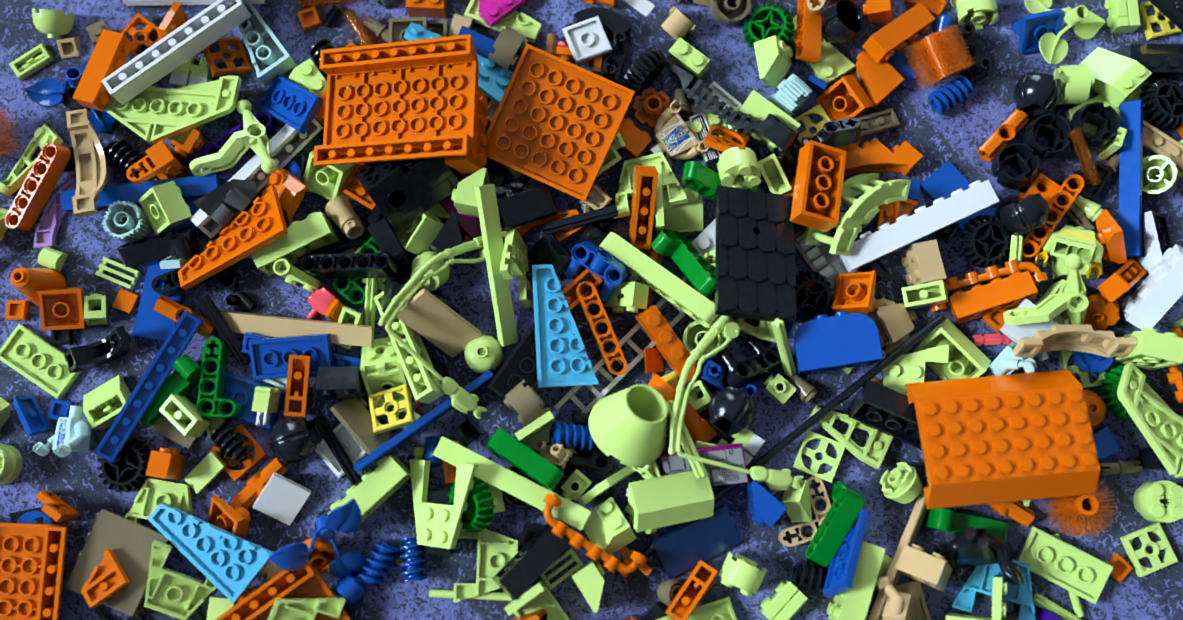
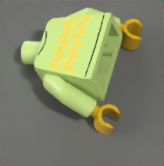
(1076, 241)

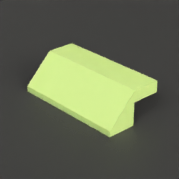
(670, 500)

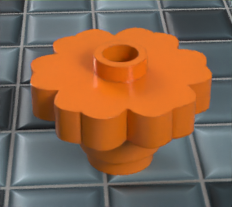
(648, 99)
(1101, 312)

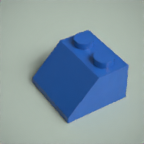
(763, 505)

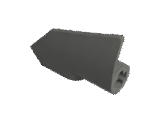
(227, 200)

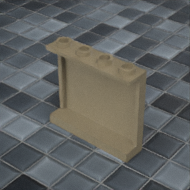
(132, 548)

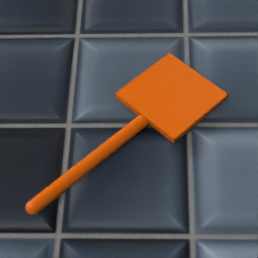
(653, 361)

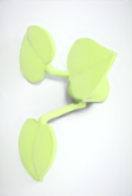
(1085, 25)

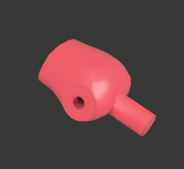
(320, 301)

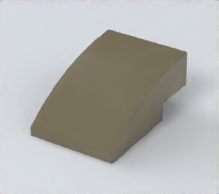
(398, 26)

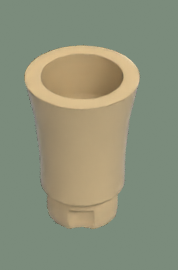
(344, 216)

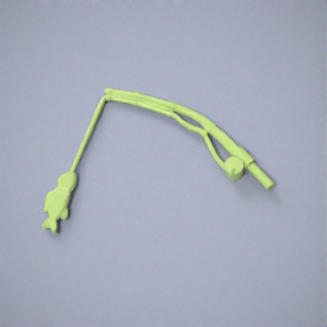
(460, 397)
(775, 479)

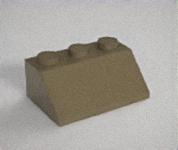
(358, 421)

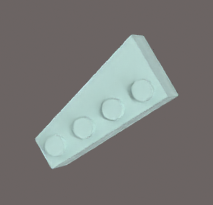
(264, 48)

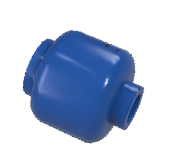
(351, 589)

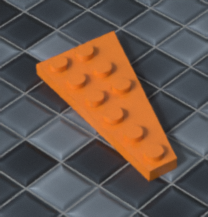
(239, 239)

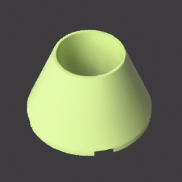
(630, 425)

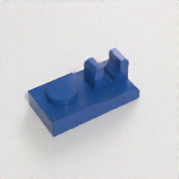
(30, 415)

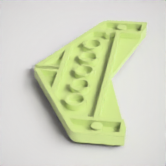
(168, 112)
(1154, 419)

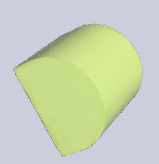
(52, 258)

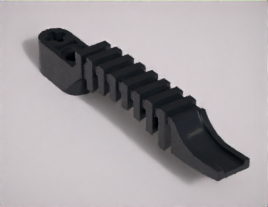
(771, 127)
(834, 134)

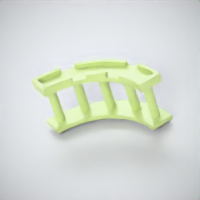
(874, 194)

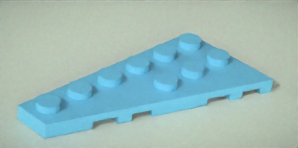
(491, 79)
(559, 347)
(220, 555)

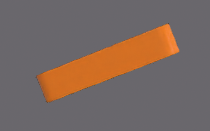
(808, 33)
(37, 187)
(1057, 211)
(609, 335)

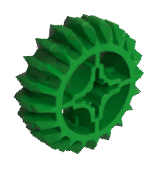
(756, 23)
(1109, 391)
(479, 508)

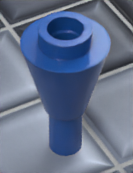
(943, 21)

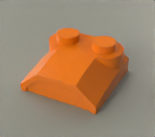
(289, 191)
(1111, 238)
(855, 293)
(62, 309)
(229, 518)

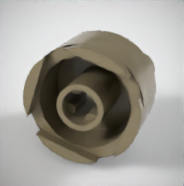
(729, 15)
(508, 48)
(526, 403)

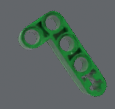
(703, 180)
(687, 258)
(353, 284)
(216, 377)
(178, 383)
(525, 459)
(952, 521)
(836, 524)

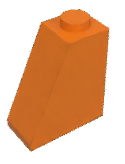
(876, 78)

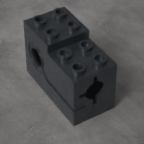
(407, 187)

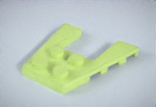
(439, 523)

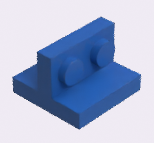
(1034, 26)

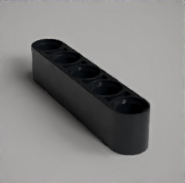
(349, 266)

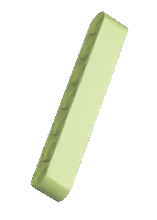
(661, 280)

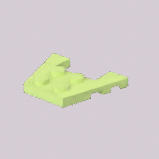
(666, 180)
(515, 262)
(911, 367)
(160, 491)
(492, 555)
(171, 590)
(305, 608)

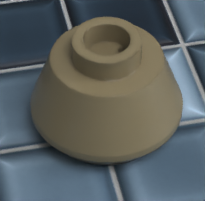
(668, 590)

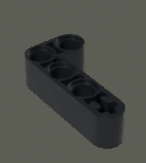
(179, 242)
(169, 290)

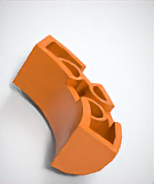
(697, 426)

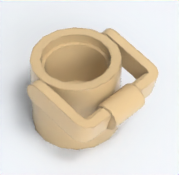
(678, 24)

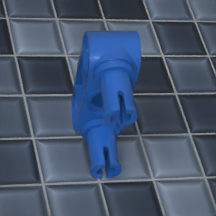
(599, 263)
(714, 374)

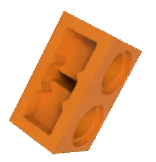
(1048, 187)

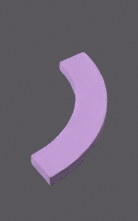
(52, 217)

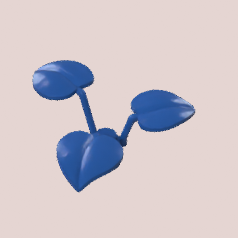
(50, 90)
(343, 518)

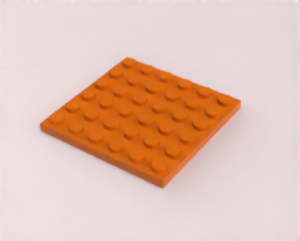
(557, 122)

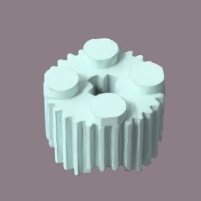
(791, 94)
(126, 221)

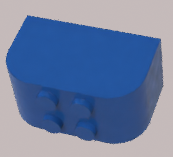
(836, 343)

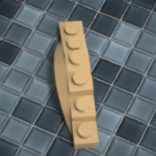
(89, 162)
(1075, 338)

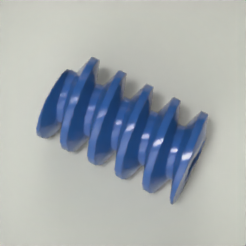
(950, 94)
(571, 434)
(413, 560)
(379, 563)

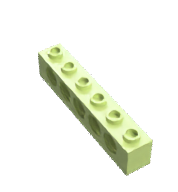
(422, 382)

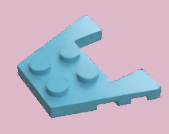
(982, 581)

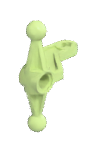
(251, 136)
(1058, 302)
(647, 472)

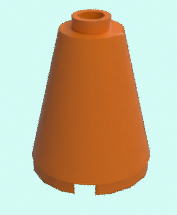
(31, 280)

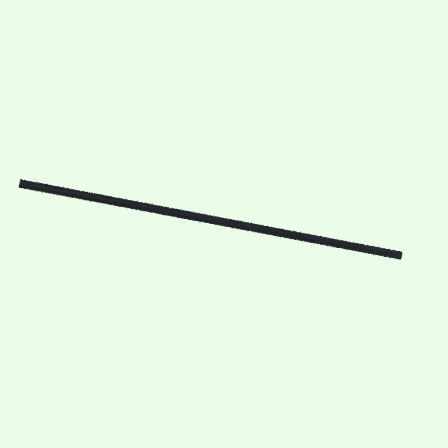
(823, 411)

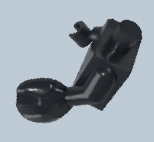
(978, 548)

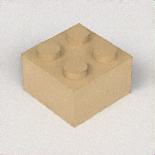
(923, 263)
(924, 568)

